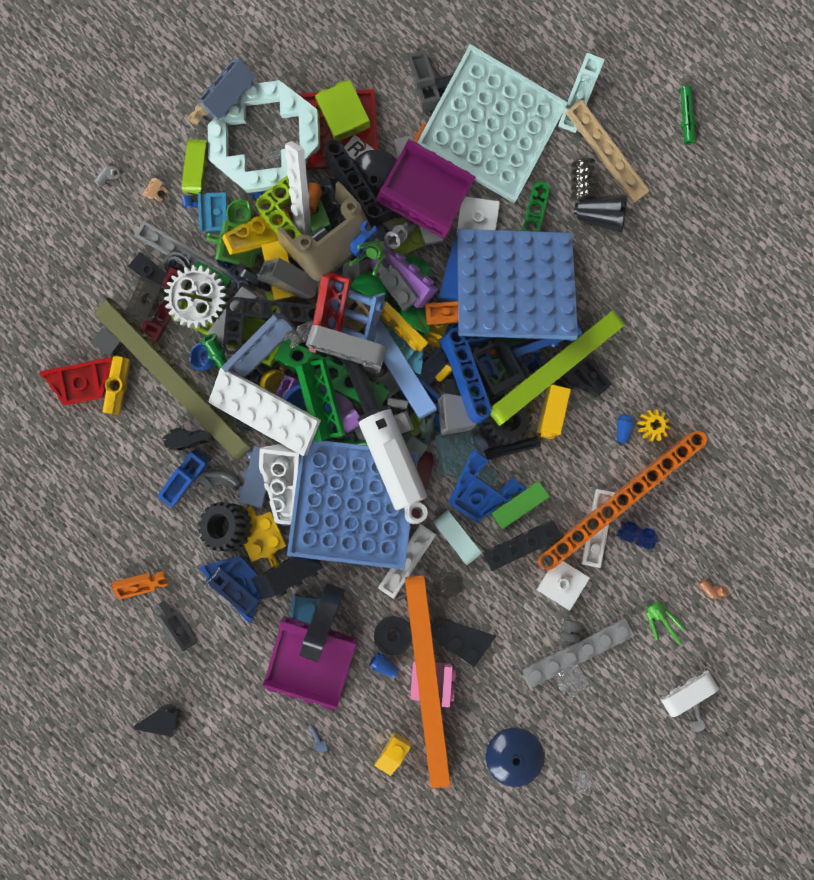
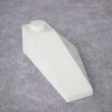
(280, 472)

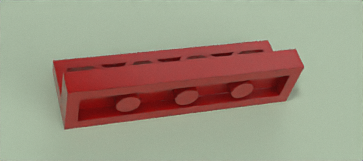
(325, 298)

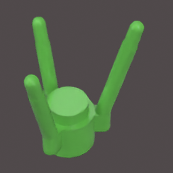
(374, 250)
(657, 611)

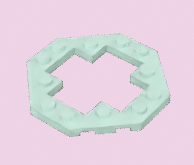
(290, 106)

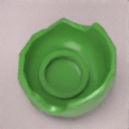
(241, 208)

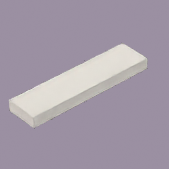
(595, 546)
(416, 548)

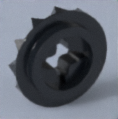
(174, 258)

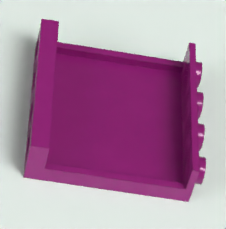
(425, 188)
(302, 677)

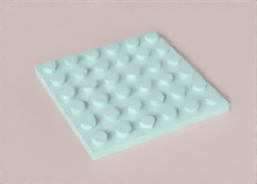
(492, 123)

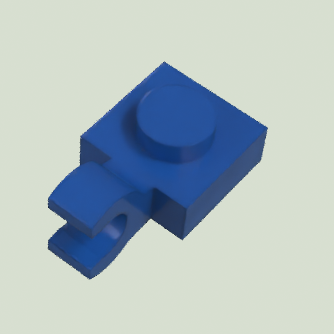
(362, 238)

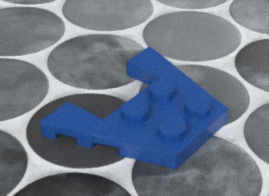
(475, 496)

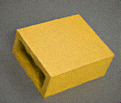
(553, 411)

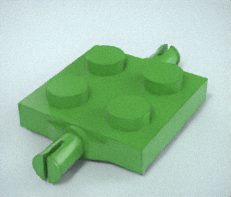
(246, 258)

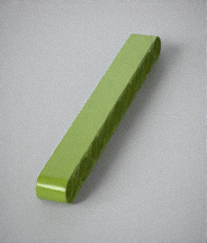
(556, 368)

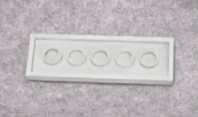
(264, 411)

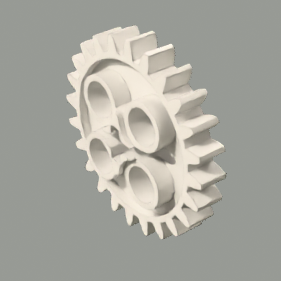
(199, 279)

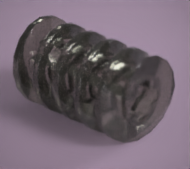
(581, 178)

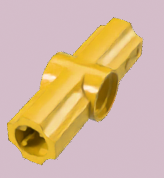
(118, 372)

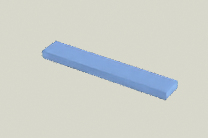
(404, 374)

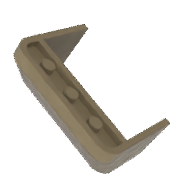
(333, 248)

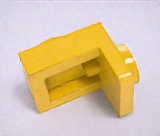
(435, 333)

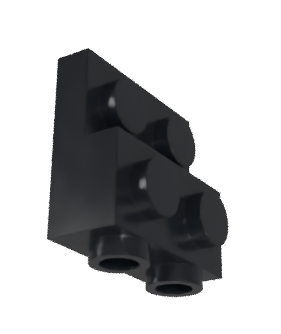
(182, 439)

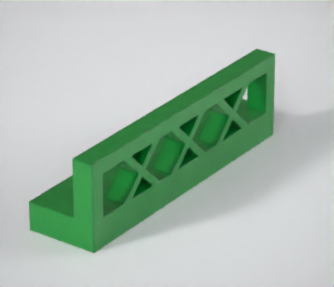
(316, 400)

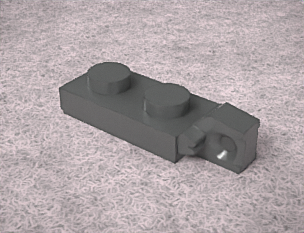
(397, 285)
(175, 627)

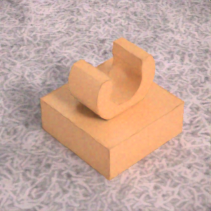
(153, 188)

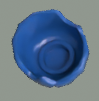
(196, 358)

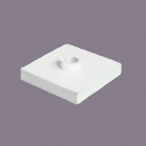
(478, 214)
(563, 584)

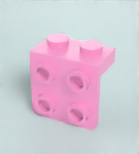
(445, 676)

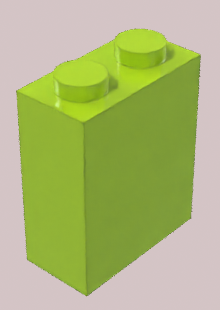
(342, 110)

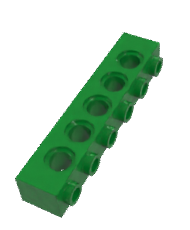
(285, 357)

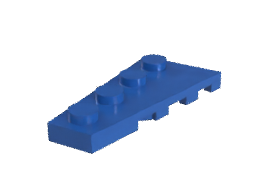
(535, 347)

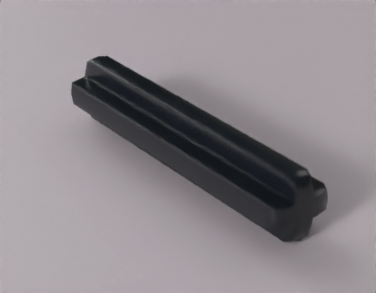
(512, 448)

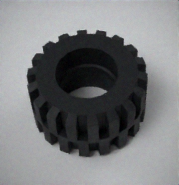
(502, 436)
(212, 524)

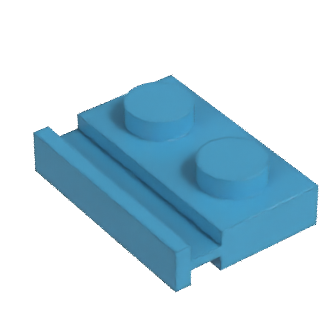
(212, 211)
(303, 608)

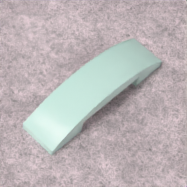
(582, 88)

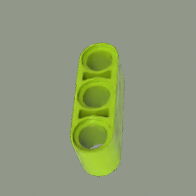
(194, 166)

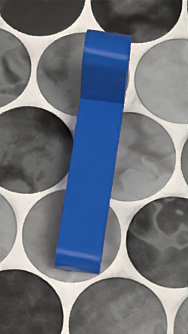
(468, 366)

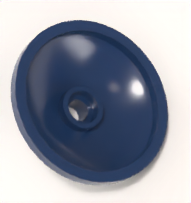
(514, 744)

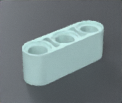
(457, 537)

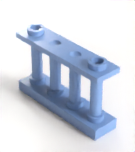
(377, 305)

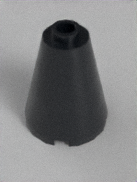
(603, 211)

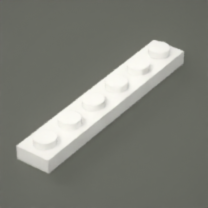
(298, 187)

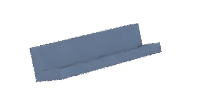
(259, 346)

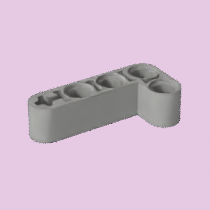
(347, 347)

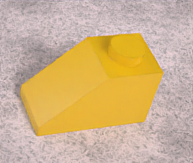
(393, 754)

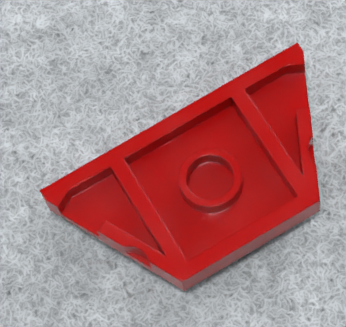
(79, 381)

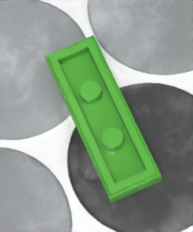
(520, 505)

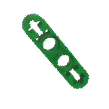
(536, 218)

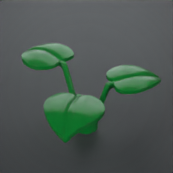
(372, 285)

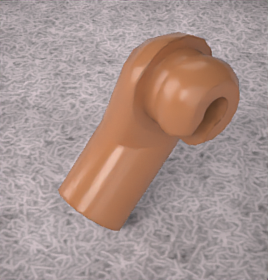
(715, 592)

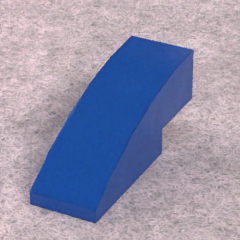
(184, 477)

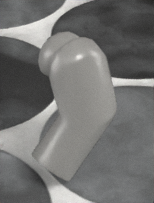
(107, 173)

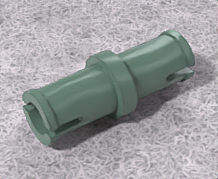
(427, 428)

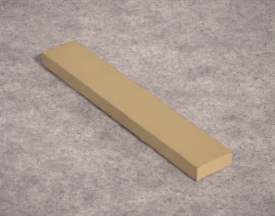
(607, 151)

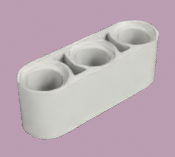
(690, 694)

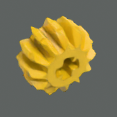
(655, 433)

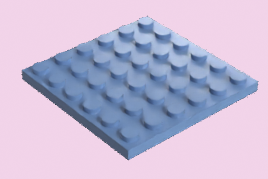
(516, 284)
(346, 509)

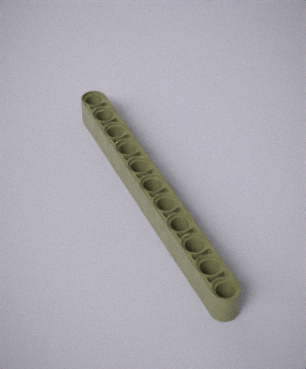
(173, 378)

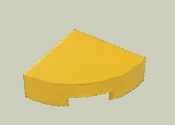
(444, 373)

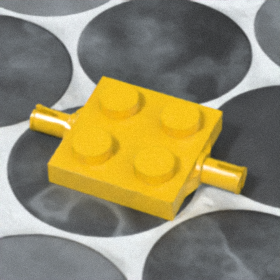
(265, 537)

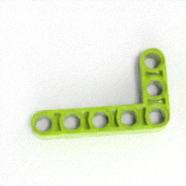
(276, 205)

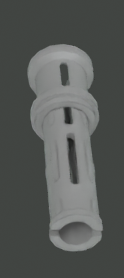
(399, 234)

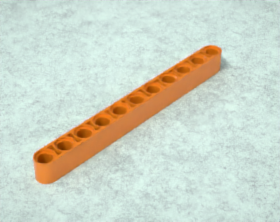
(630, 496)
(427, 681)

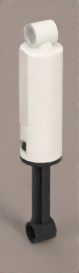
(388, 448)

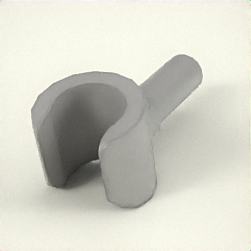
(699, 724)

